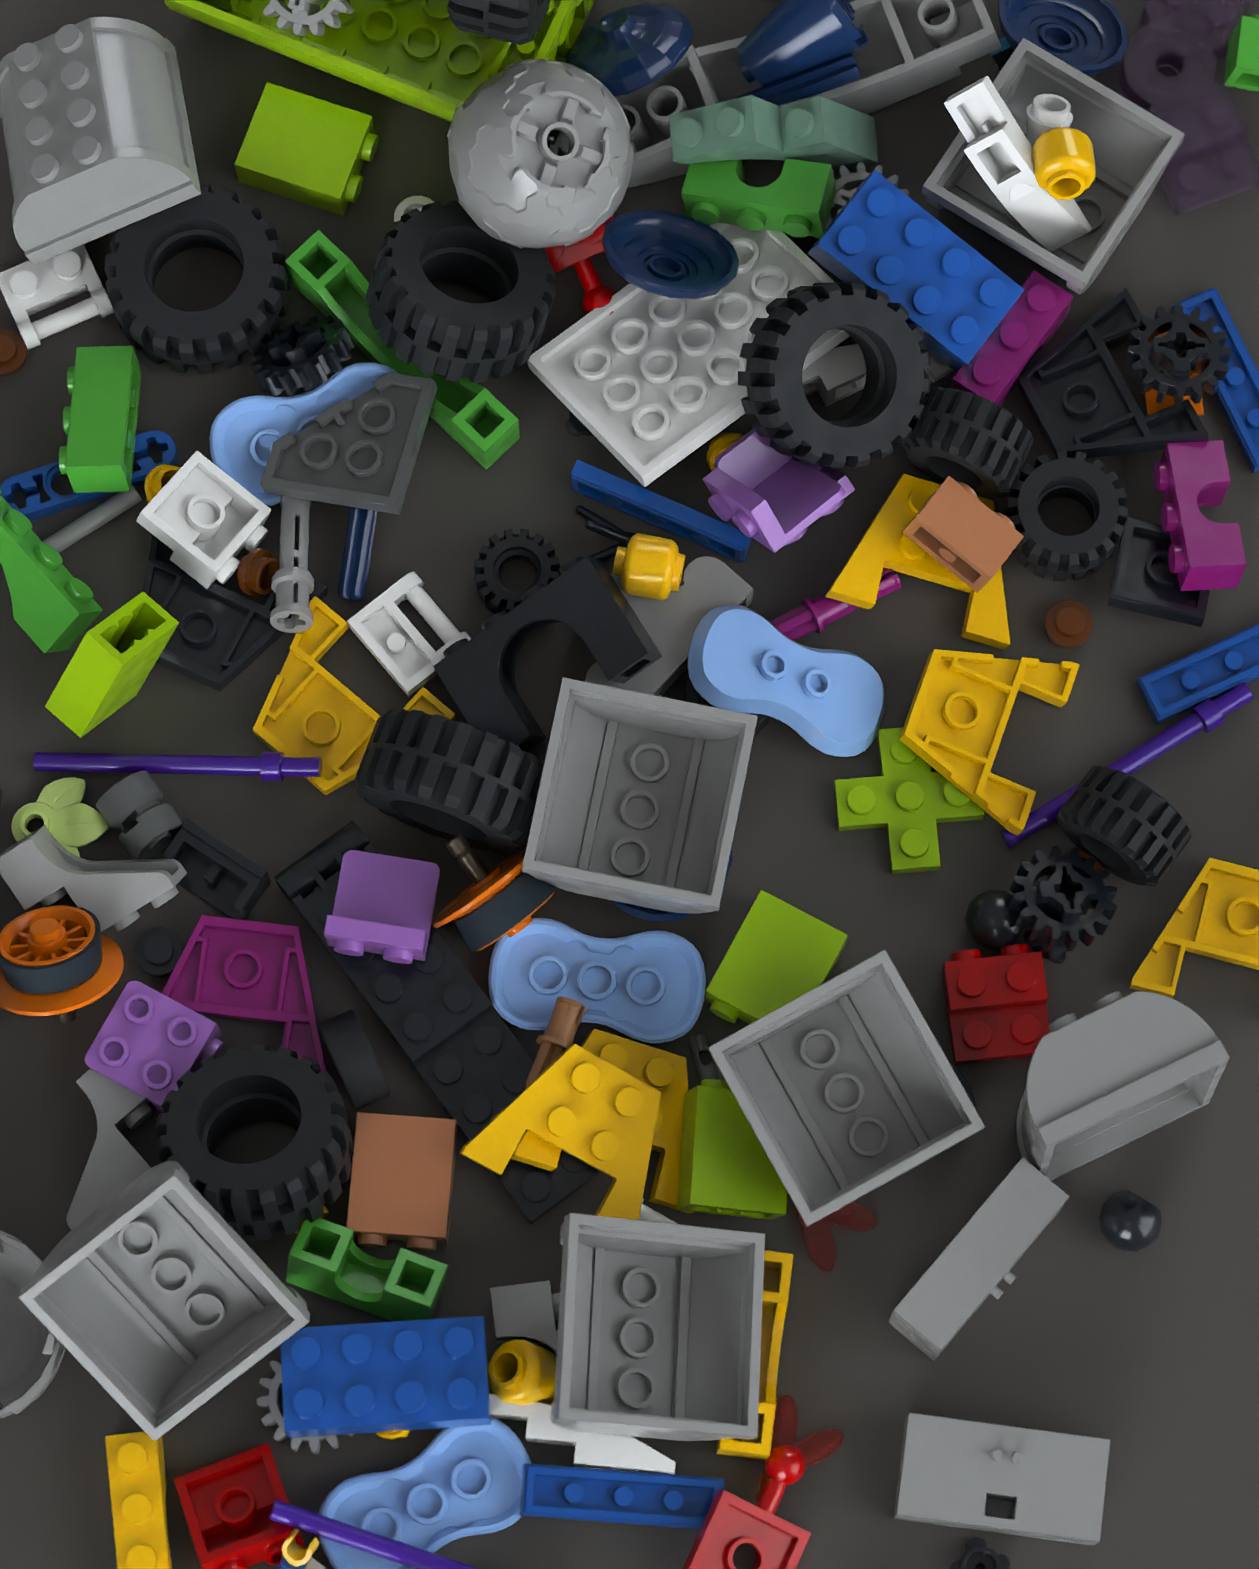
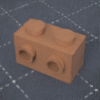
(963, 533)

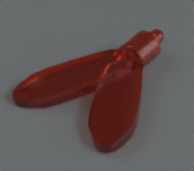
(819, 1238)
(814, 1448)

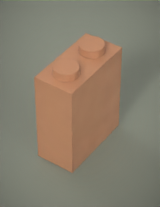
(402, 1180)

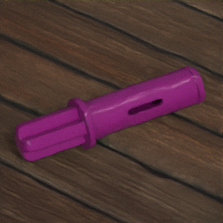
(823, 610)

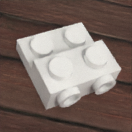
(205, 520)

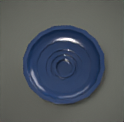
(1079, 32)
(632, 46)
(669, 254)

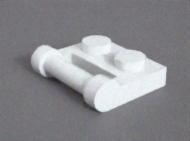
(39, 286)
(395, 639)

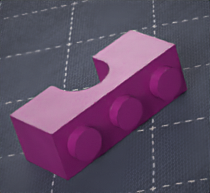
(1015, 339)
(1201, 551)

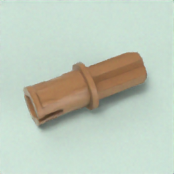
(558, 1034)

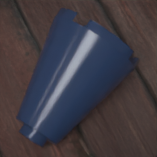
(798, 38)

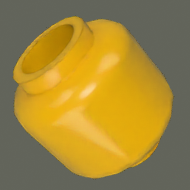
(1064, 162)
(649, 567)
(522, 1373)

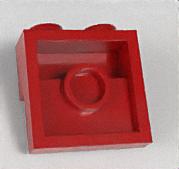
(995, 1004)
(230, 1510)

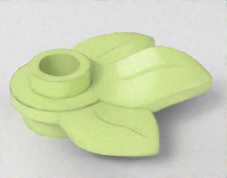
(63, 814)

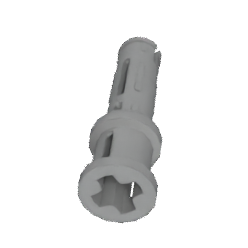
(293, 580)

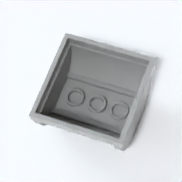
(93, 133)
(1128, 155)
(639, 798)
(1114, 1079)
(846, 1088)
(162, 1299)
(658, 1330)

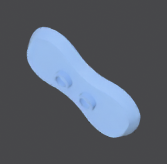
(249, 426)
(754, 669)
(635, 983)
(454, 1489)

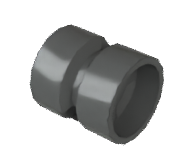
(137, 811)

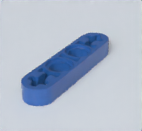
(48, 473)

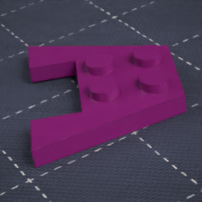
(249, 975)

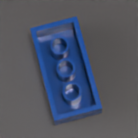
(915, 259)
(385, 1377)

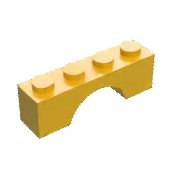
(774, 1306)
(138, 1500)

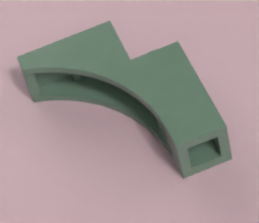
(761, 130)

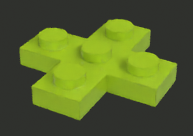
(905, 801)

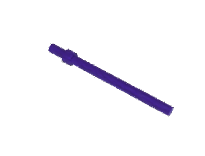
(1205, 717)
(270, 765)
(360, 1538)

